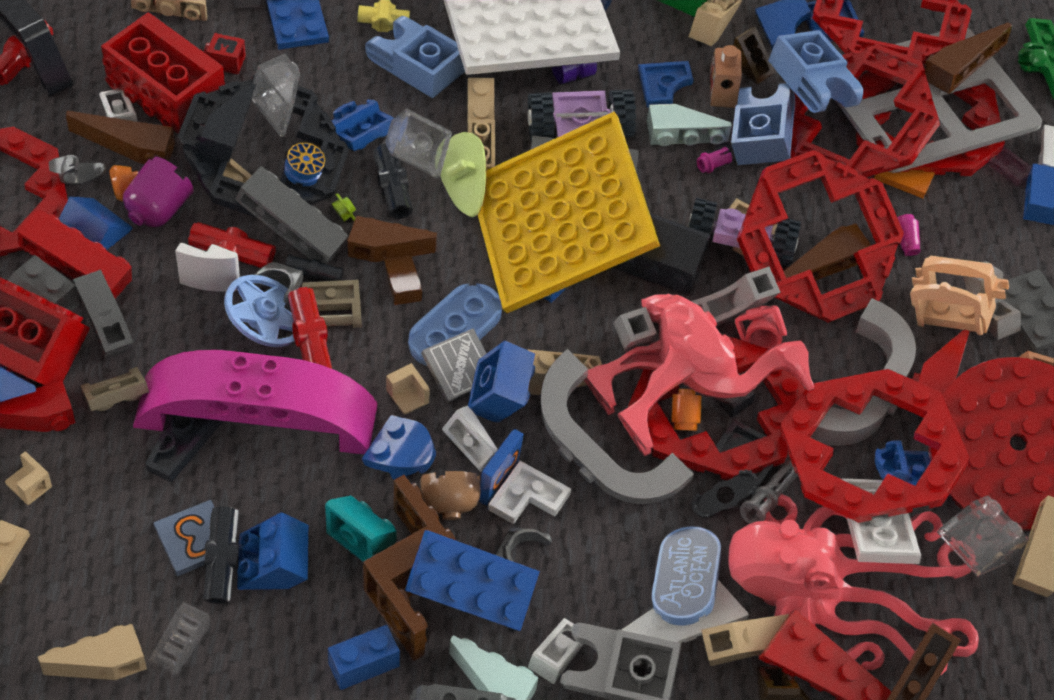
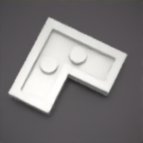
(528, 486)

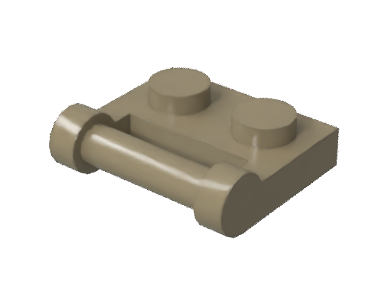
(338, 296)
(114, 390)

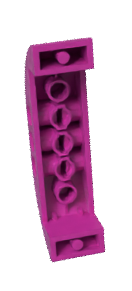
(258, 392)

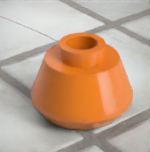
(121, 178)

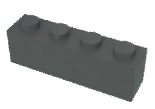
(291, 216)

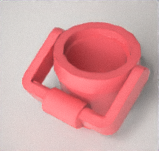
(765, 326)

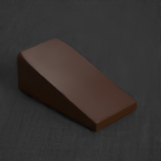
(403, 280)

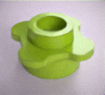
(344, 208)

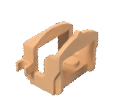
(953, 306)

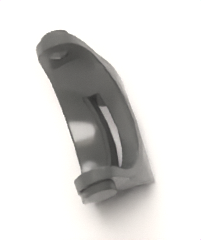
(73, 172)
(286, 276)
(519, 535)

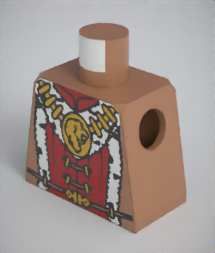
(725, 66)

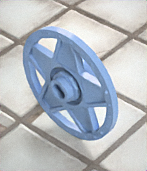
(260, 310)

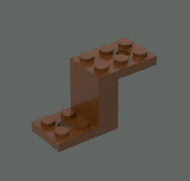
(389, 570)

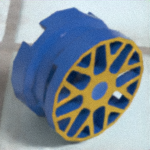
(303, 164)

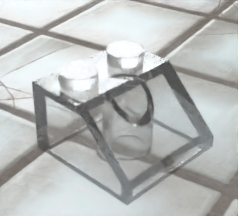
(276, 91)
(418, 142)
(983, 535)

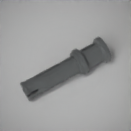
(762, 507)

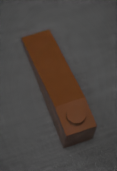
(960, 60)
(128, 138)
(832, 253)
(925, 665)

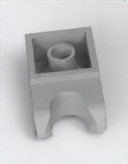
(618, 657)

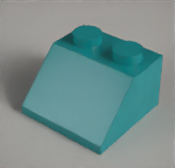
(358, 528)

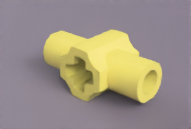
(381, 15)

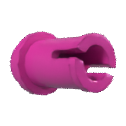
(708, 162)

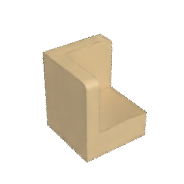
(407, 389)
(30, 480)

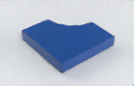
(782, 18)
(663, 80)

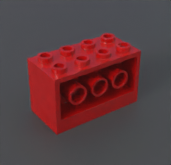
(159, 69)
(37, 334)

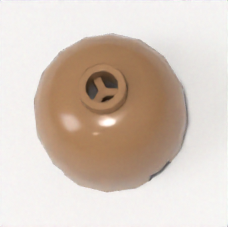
(451, 493)

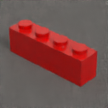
(71, 252)

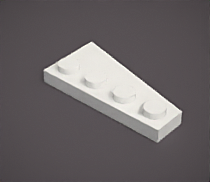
(724, 611)

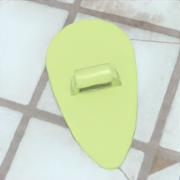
(465, 172)

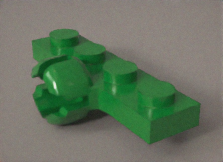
(1040, 51)

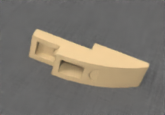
(481, 115)

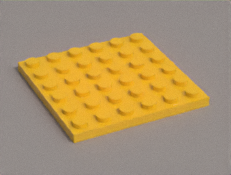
(564, 213)

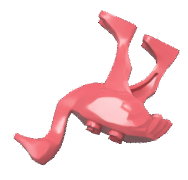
(690, 354)

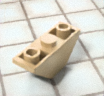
(184, 8)

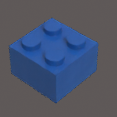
(501, 382)

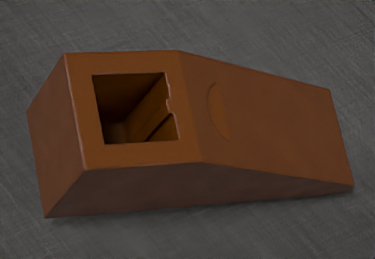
(380, 240)

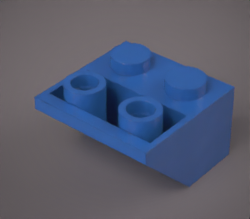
(273, 554)

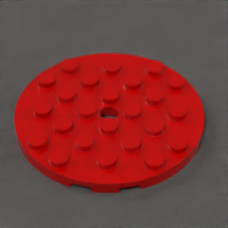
(988, 409)

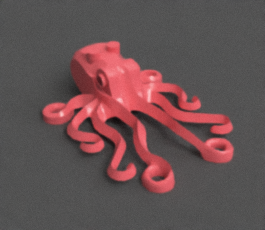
(806, 572)

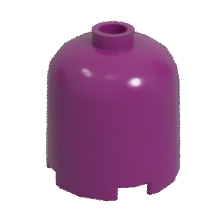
(156, 193)

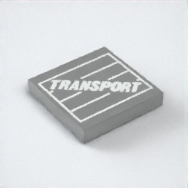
(454, 363)

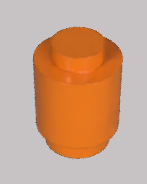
(686, 410)

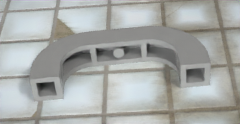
(748, 292)
(896, 339)
(595, 464)

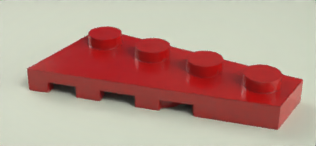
(815, 658)

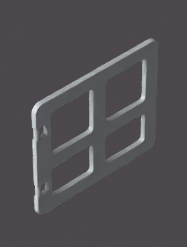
(960, 138)

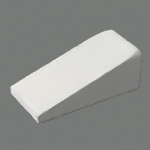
(118, 109)
(470, 437)
(554, 653)

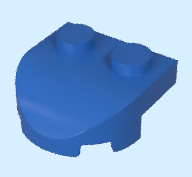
(360, 123)
(401, 448)
(901, 463)

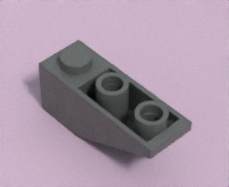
(103, 314)

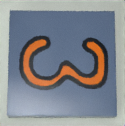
(186, 536)

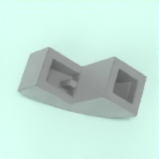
(1006, 318)

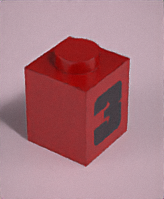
(227, 51)

